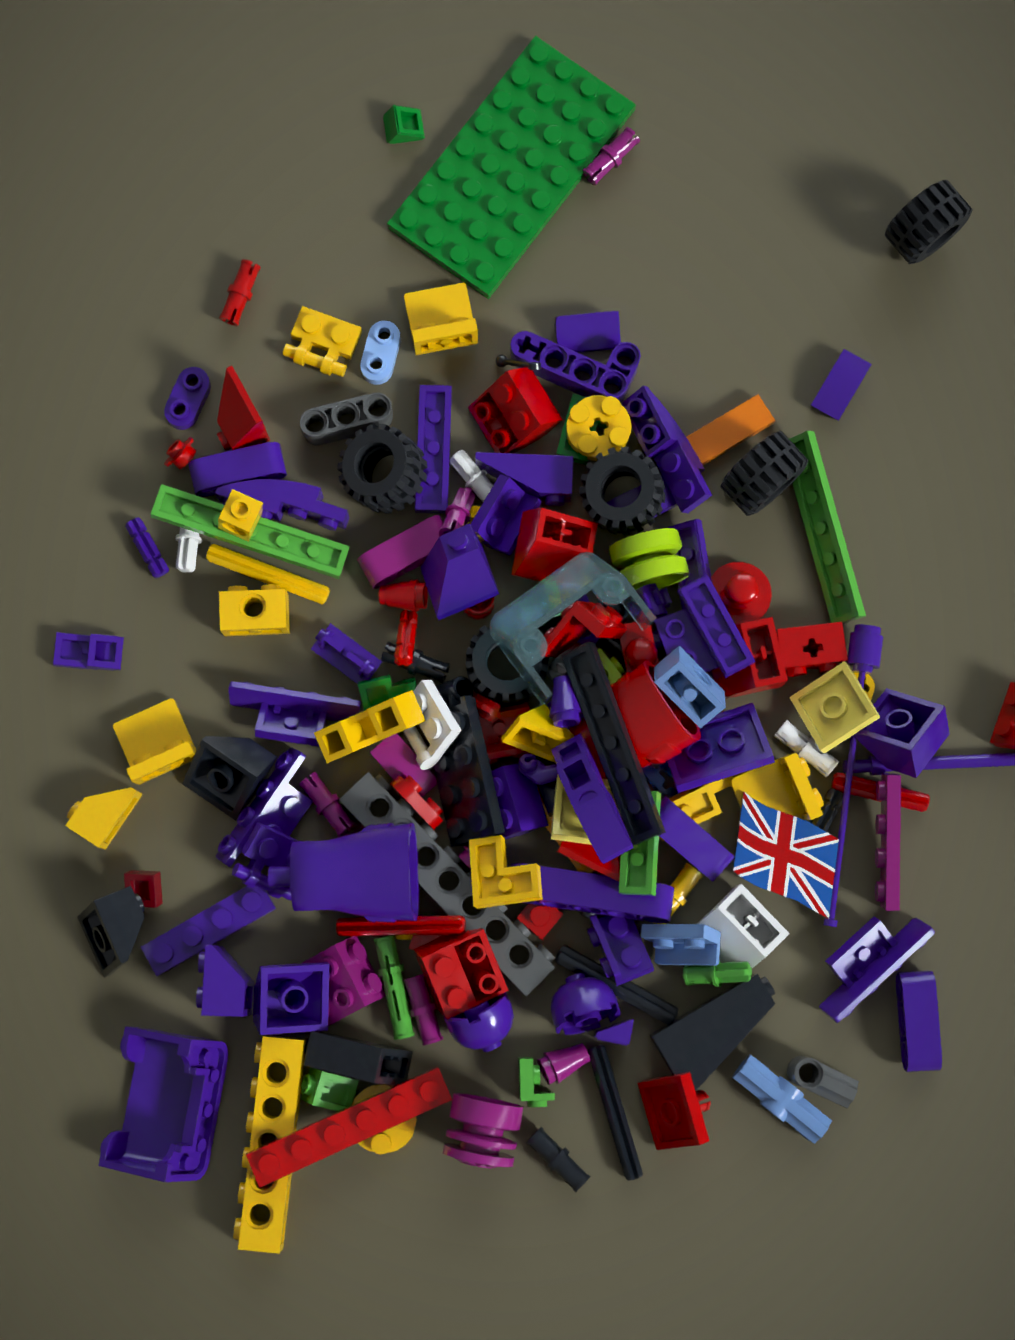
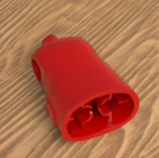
(652, 719)

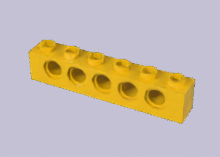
(250, 1232)

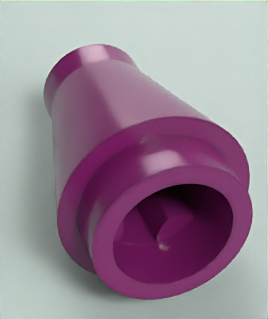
(561, 1063)

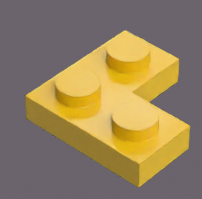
(495, 882)

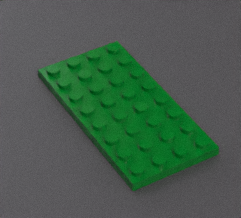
(511, 167)

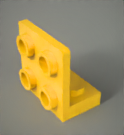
(441, 318)
(155, 741)

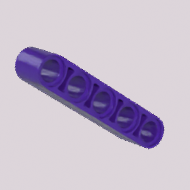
(601, 896)

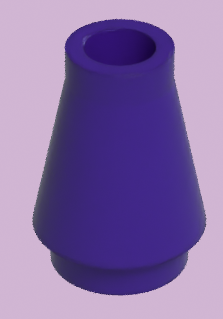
(564, 704)

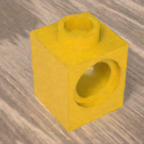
(240, 515)

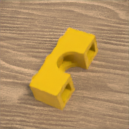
(369, 726)

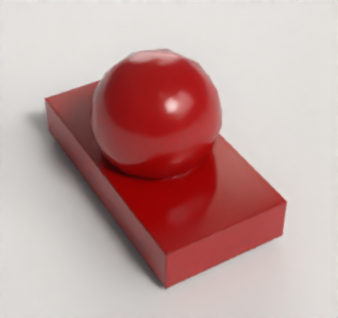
(637, 646)

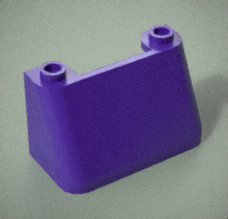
(168, 1106)

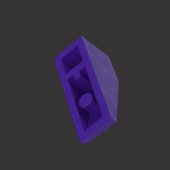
(538, 475)

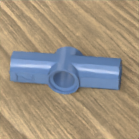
(782, 1099)

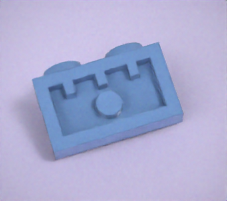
(683, 943)

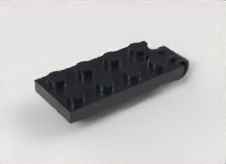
(465, 771)

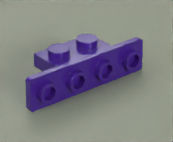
(290, 713)
(275, 806)
(868, 960)

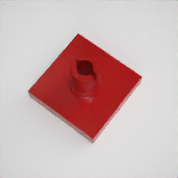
(674, 1111)

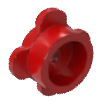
(180, 453)

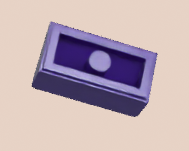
(588, 331)

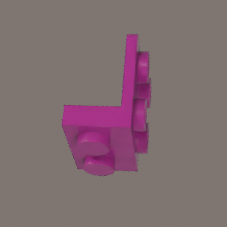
(350, 978)

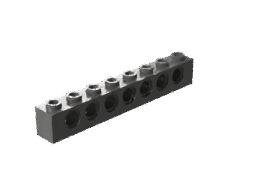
(525, 976)

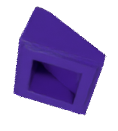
(617, 1033)

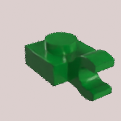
(381, 689)

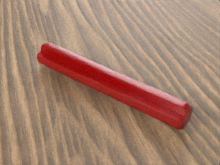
(422, 926)

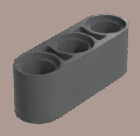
(331, 413)

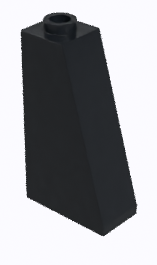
(713, 1029)

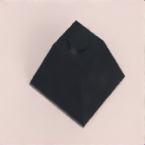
(228, 772)
(112, 927)

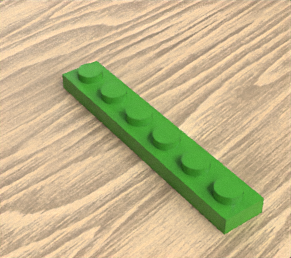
(826, 535)
(267, 539)

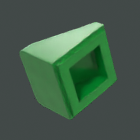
(403, 125)

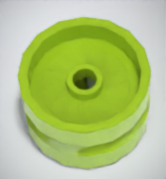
(650, 558)

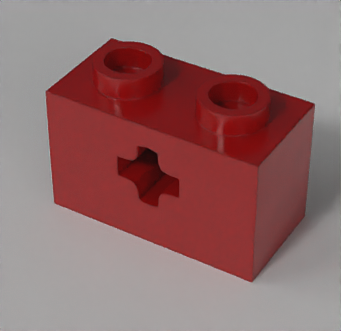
(825, 638)

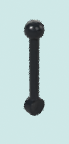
(502, 361)

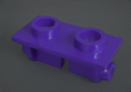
(345, 654)

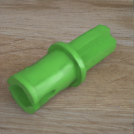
(722, 973)

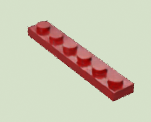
(348, 1127)

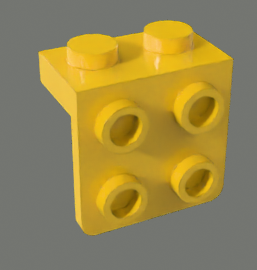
(781, 787)

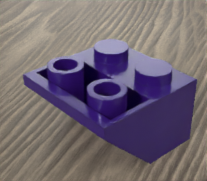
(518, 802)
(226, 985)

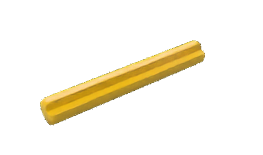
(267, 573)

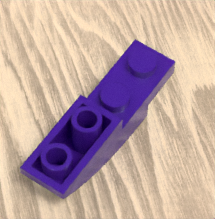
(669, 447)
(297, 498)
(591, 799)

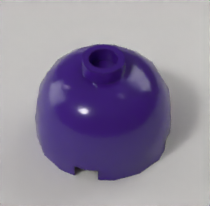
(582, 1004)
(483, 1025)

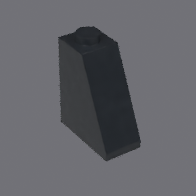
(357, 1058)

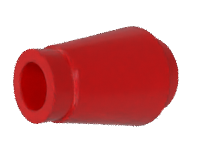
(404, 595)

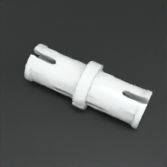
(806, 748)

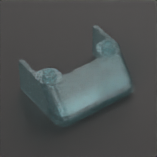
(518, 623)

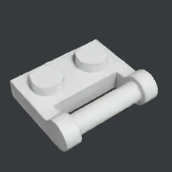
(438, 726)

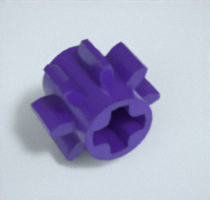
(655, 600)

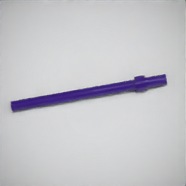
(875, 767)

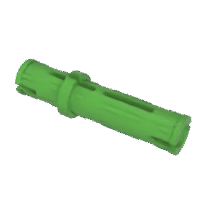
(394, 987)

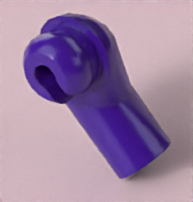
(536, 770)

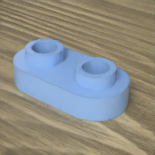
(382, 351)

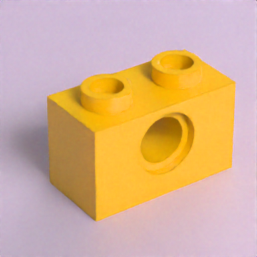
(272, 619)

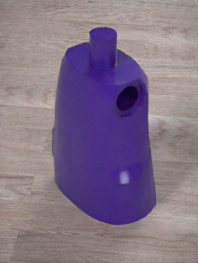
(356, 874)

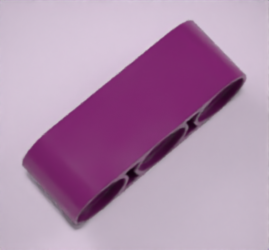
(400, 552)

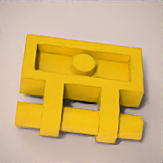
(325, 333)

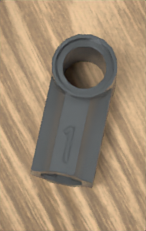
(824, 1081)

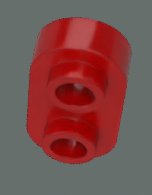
(409, 790)

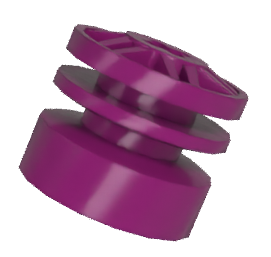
(483, 1130)

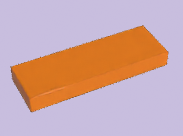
(730, 429)

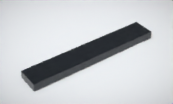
(613, 743)

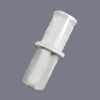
(471, 474)
(187, 550)

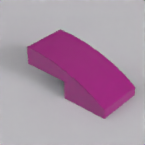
(399, 759)

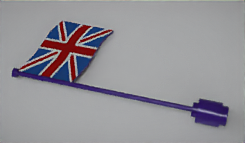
(789, 852)

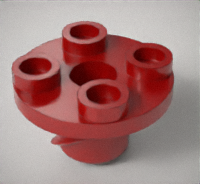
(743, 591)

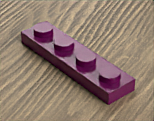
(888, 856)

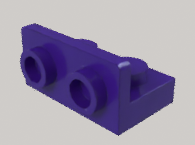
(501, 513)
(622, 948)

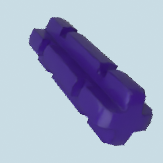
(147, 547)

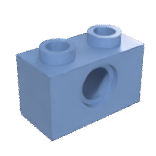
(689, 687)

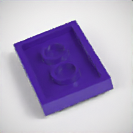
(727, 747)

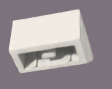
(745, 927)

